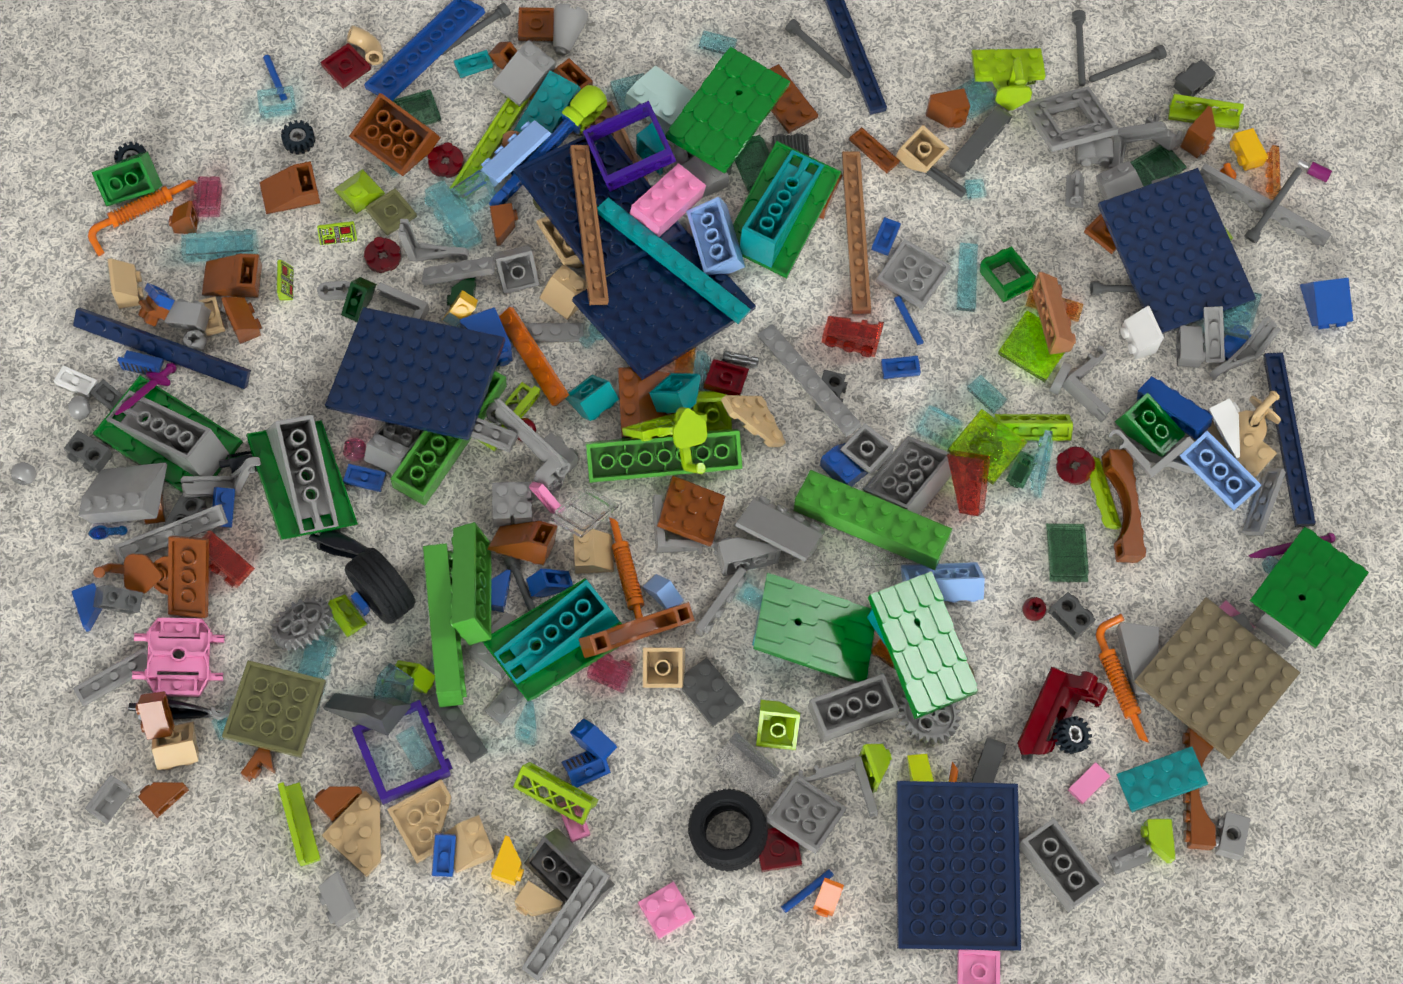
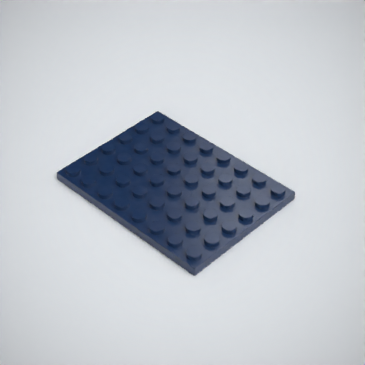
(552, 187)
(1176, 250)
(655, 313)
(415, 373)
(957, 866)

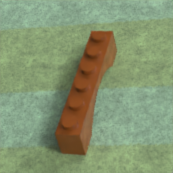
(1119, 470)
(636, 629)
(1200, 829)

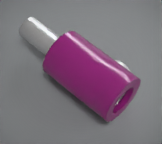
(1316, 170)

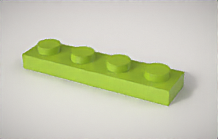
(1103, 497)

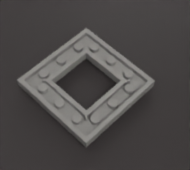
(1100, 122)

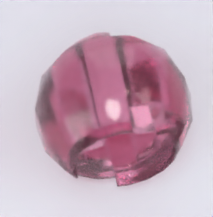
(354, 449)

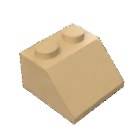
(921, 150)
(125, 283)
(561, 289)
(593, 552)
(663, 667)
(177, 749)
(471, 844)

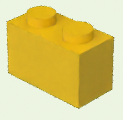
(1248, 149)

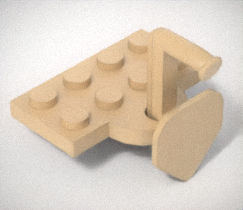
(1253, 450)

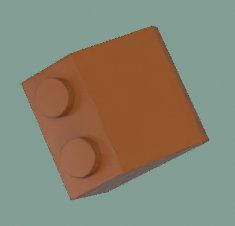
(949, 108)
(1200, 134)
(241, 318)

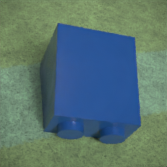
(1328, 302)
(490, 323)

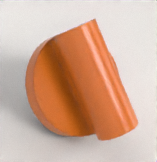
(1228, 171)

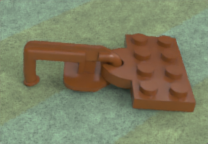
(183, 574)

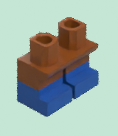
(156, 305)

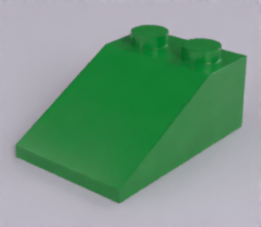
(127, 179)
(1150, 426)

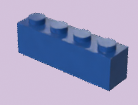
(1182, 411)

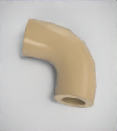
(368, 43)

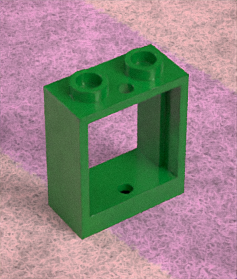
(1012, 288)

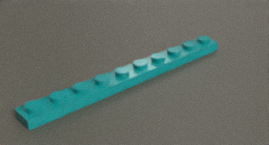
(673, 260)

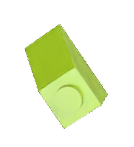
(422, 677)
(1159, 835)

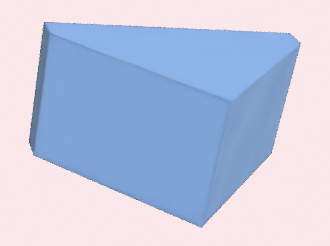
(663, 591)

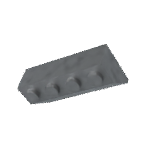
(562, 867)

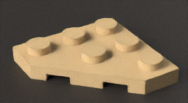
(755, 416)
(421, 818)
(358, 833)

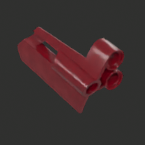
(1057, 698)

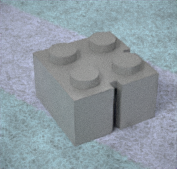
(511, 500)

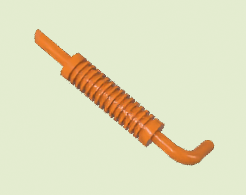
(134, 209)
(627, 571)
(1117, 677)

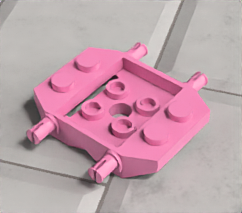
(181, 634)

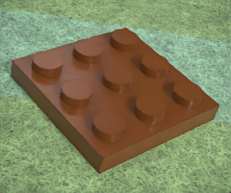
(691, 511)

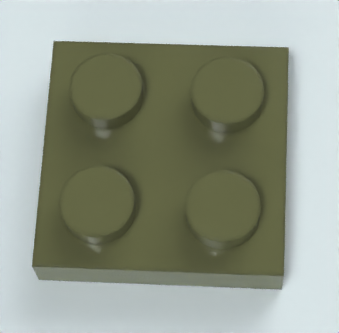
(389, 210)

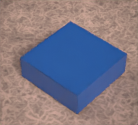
(360, 603)

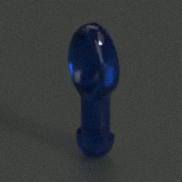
(101, 532)

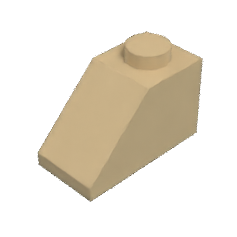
(536, 901)

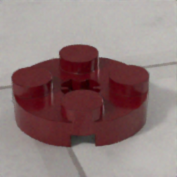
(446, 151)
(387, 263)
(1067, 458)

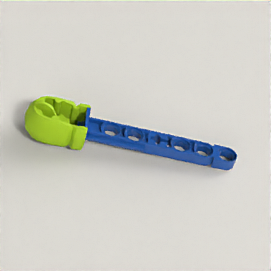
(583, 111)

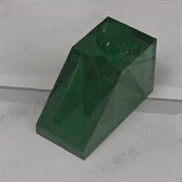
(1021, 470)

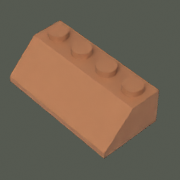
(1053, 314)

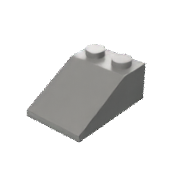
(524, 73)
(710, 176)
(745, 554)
(481, 654)

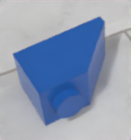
(548, 582)
(499, 591)
(84, 603)
(593, 739)

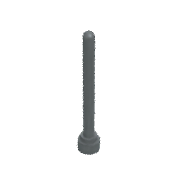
(501, 11)
(1078, 18)
(795, 28)
(1158, 52)
(1254, 234)
(1098, 288)
(514, 565)

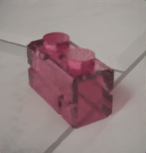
(208, 196)
(611, 672)

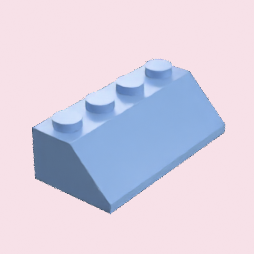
(515, 152)
(715, 237)
(1220, 471)
(955, 580)

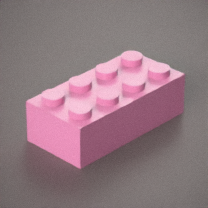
(668, 200)

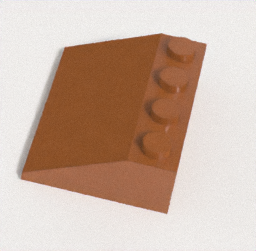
(394, 135)
(635, 398)

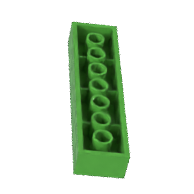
(436, 454)
(660, 457)
(872, 519)
(445, 638)

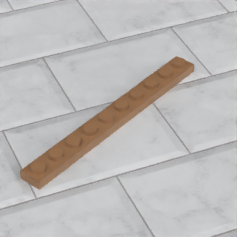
(589, 225)
(856, 233)

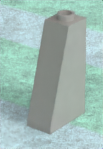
(1138, 648)

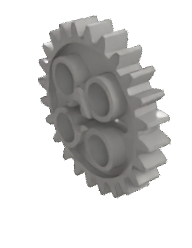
(301, 623)
(936, 730)

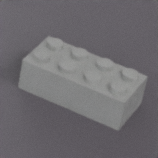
(853, 708)
(1061, 865)

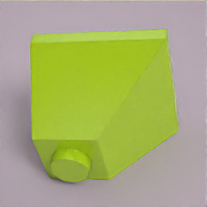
(359, 191)
(711, 405)
(777, 725)
(876, 762)

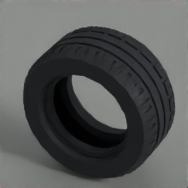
(380, 585)
(720, 802)

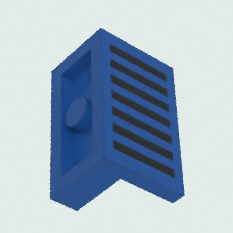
(140, 363)
(585, 768)

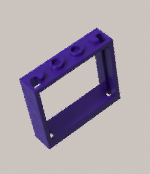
(639, 168)
(417, 784)

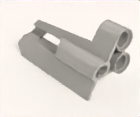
(555, 466)

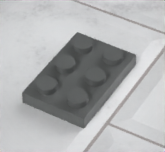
(710, 692)

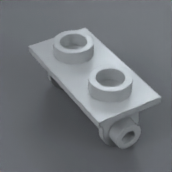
(1074, 190)
(1130, 857)

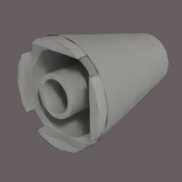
(567, 27)

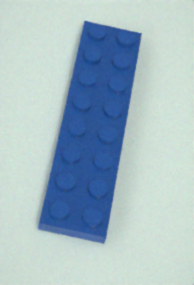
(424, 48)

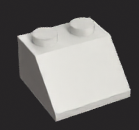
(1142, 333)

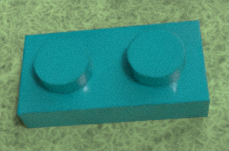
(473, 64)

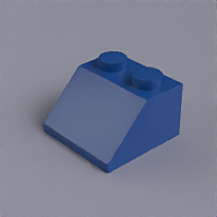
(841, 467)

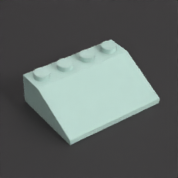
(664, 94)

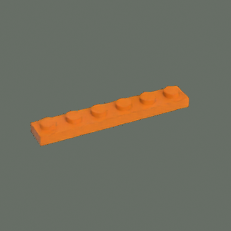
(533, 357)

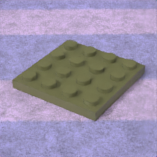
(274, 709)

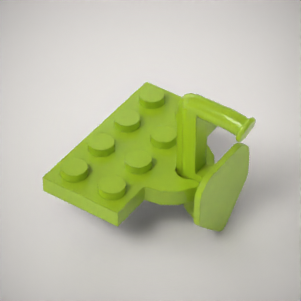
(1009, 73)
(687, 431)

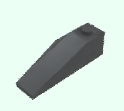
(369, 711)

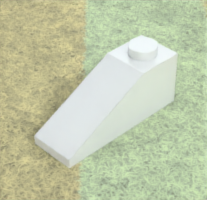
(1227, 423)

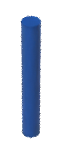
(274, 75)
(904, 312)
(806, 891)

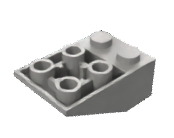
(391, 446)

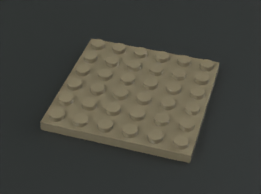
(1217, 678)

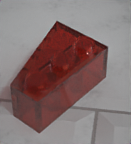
(852, 335)
(970, 480)
(227, 562)

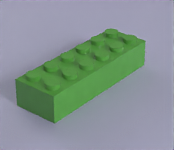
(471, 584)

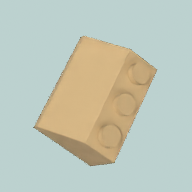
(558, 243)

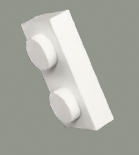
(75, 381)

